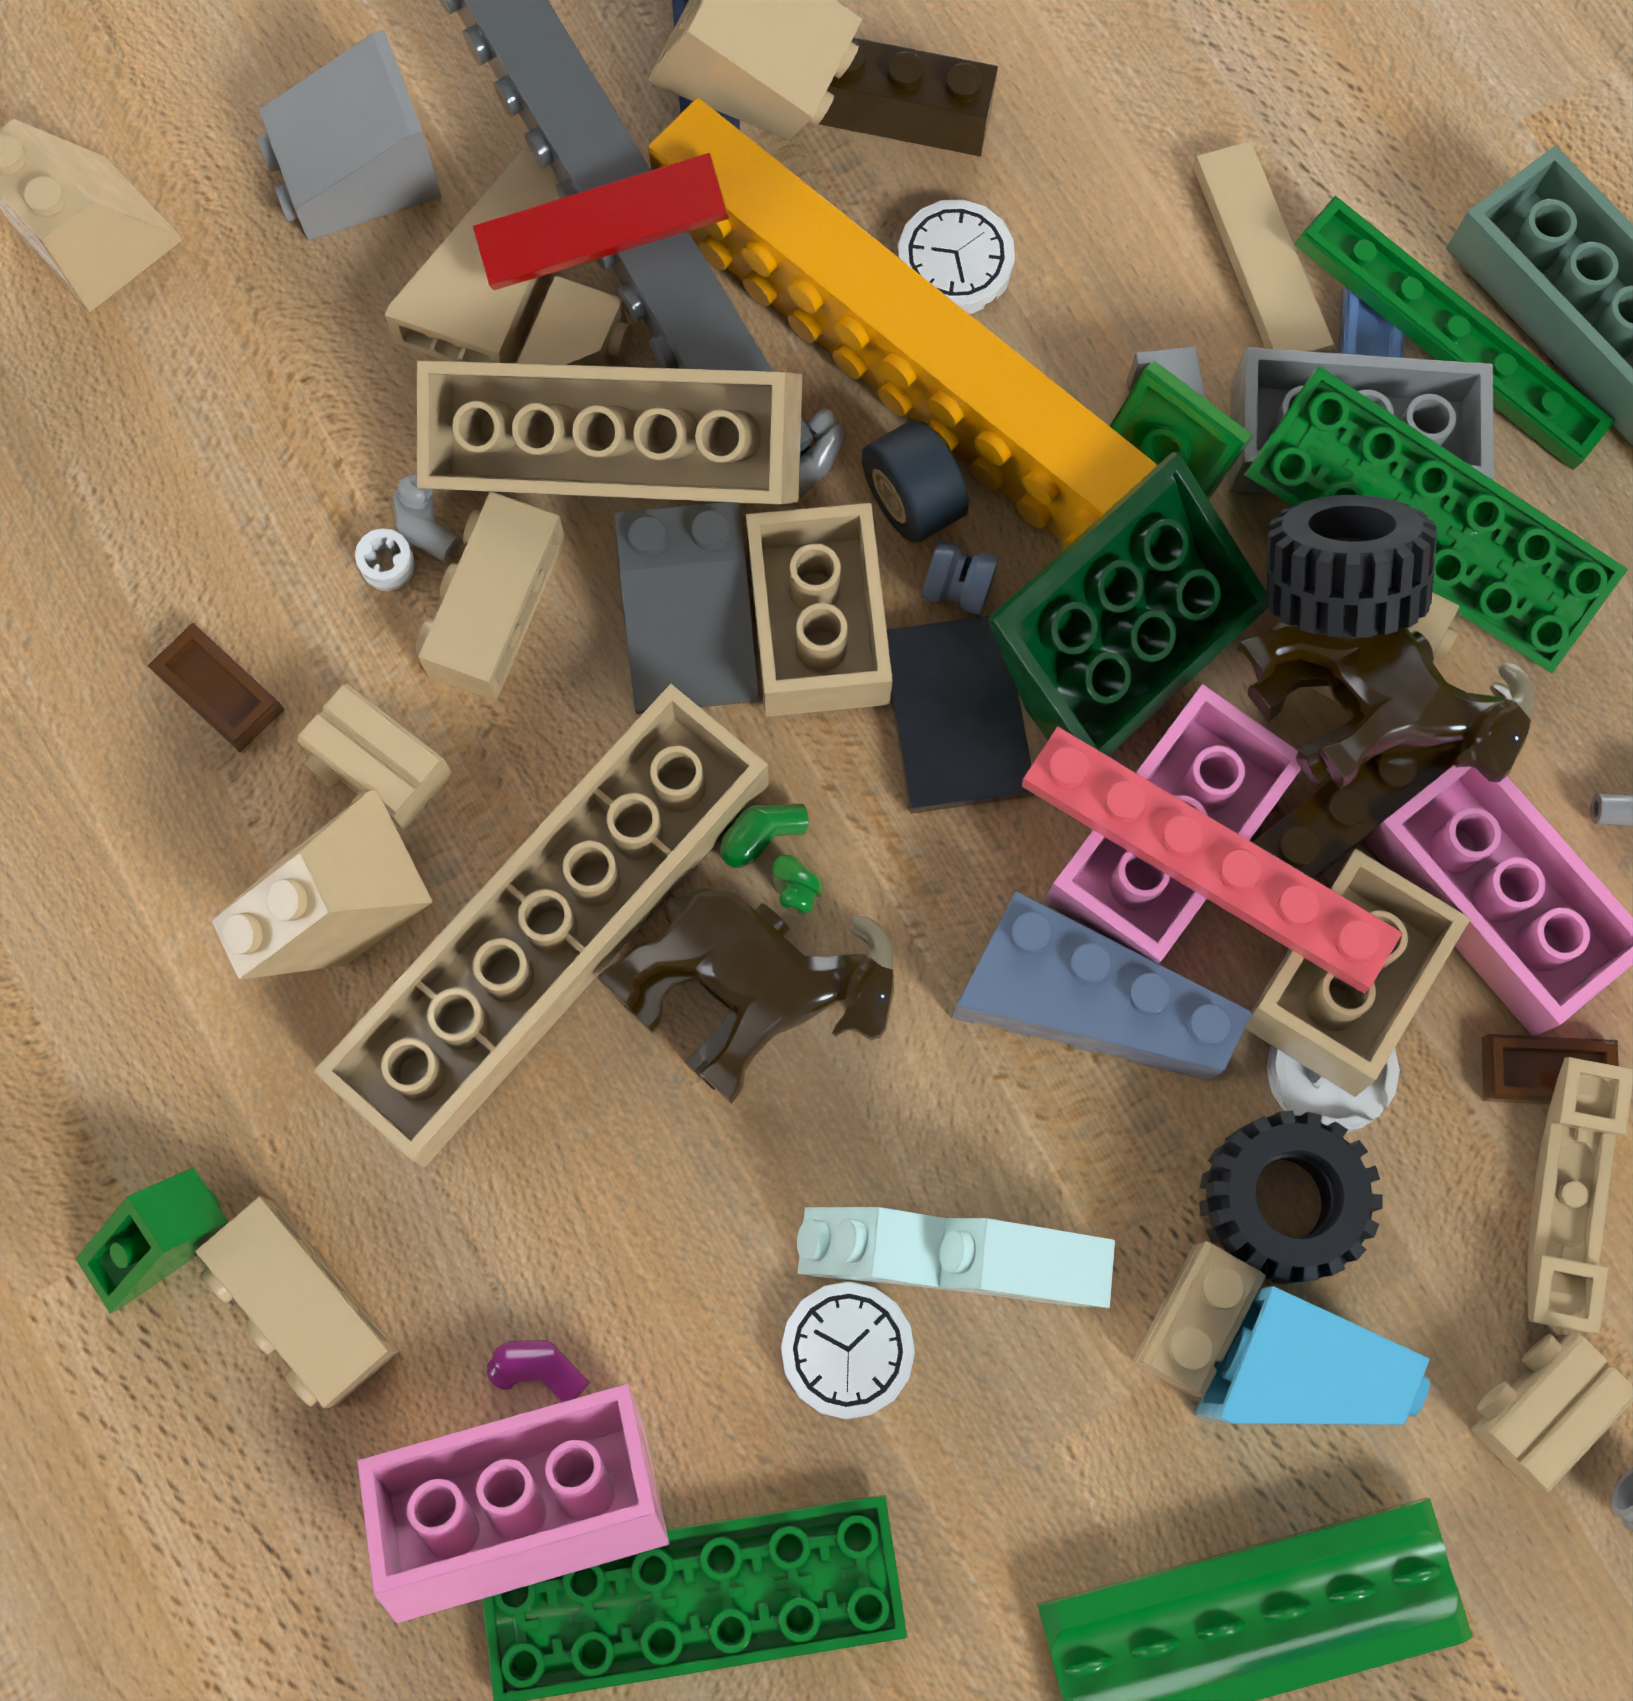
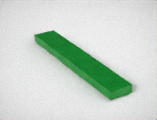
(1453, 330)

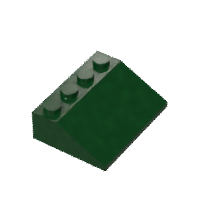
(1128, 611)

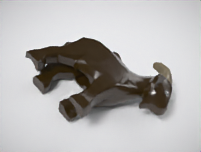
(1393, 701)
(756, 975)

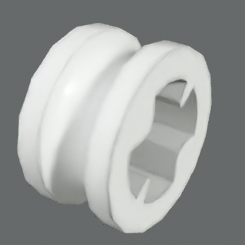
(366, 557)

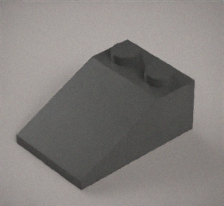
(687, 603)

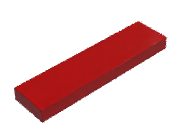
(600, 222)

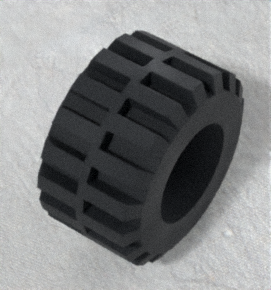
(1350, 565)
(1342, 1185)

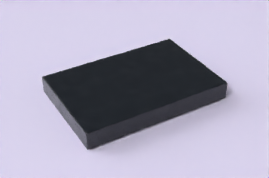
(956, 716)

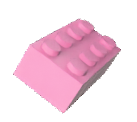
(1210, 761)
(1539, 917)
(510, 1504)

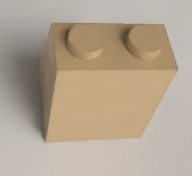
(760, 59)
(325, 897)

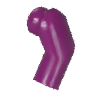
(536, 1361)

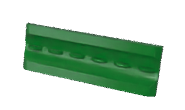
(1494, 551)
(703, 1603)
(1263, 1615)

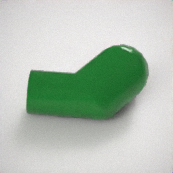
(757, 828)
(795, 884)

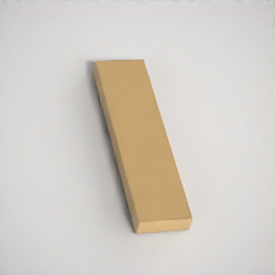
(1261, 250)

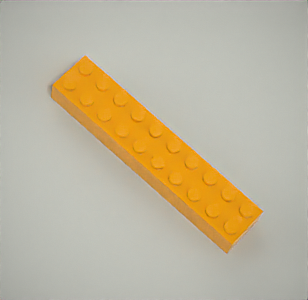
(903, 335)

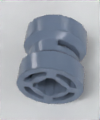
(946, 572)

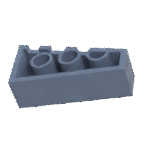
(1090, 992)

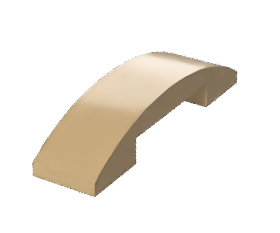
(1572, 1194)

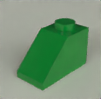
(150, 1237)

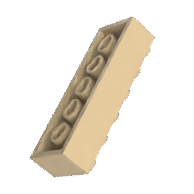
(609, 431)

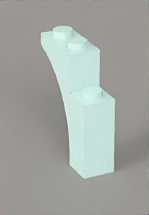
(956, 1255)

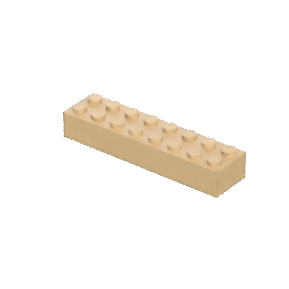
(544, 926)

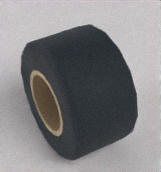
(915, 480)

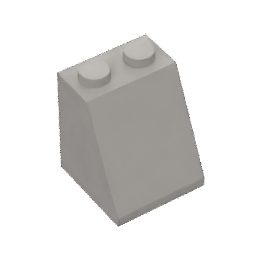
(348, 143)

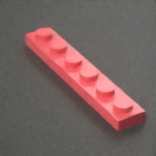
(1212, 860)

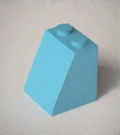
(1312, 1369)

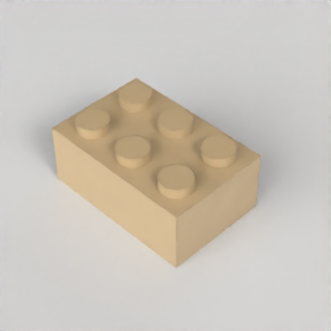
(818, 609)
(1334, 1025)

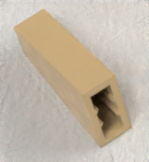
(449, 303)

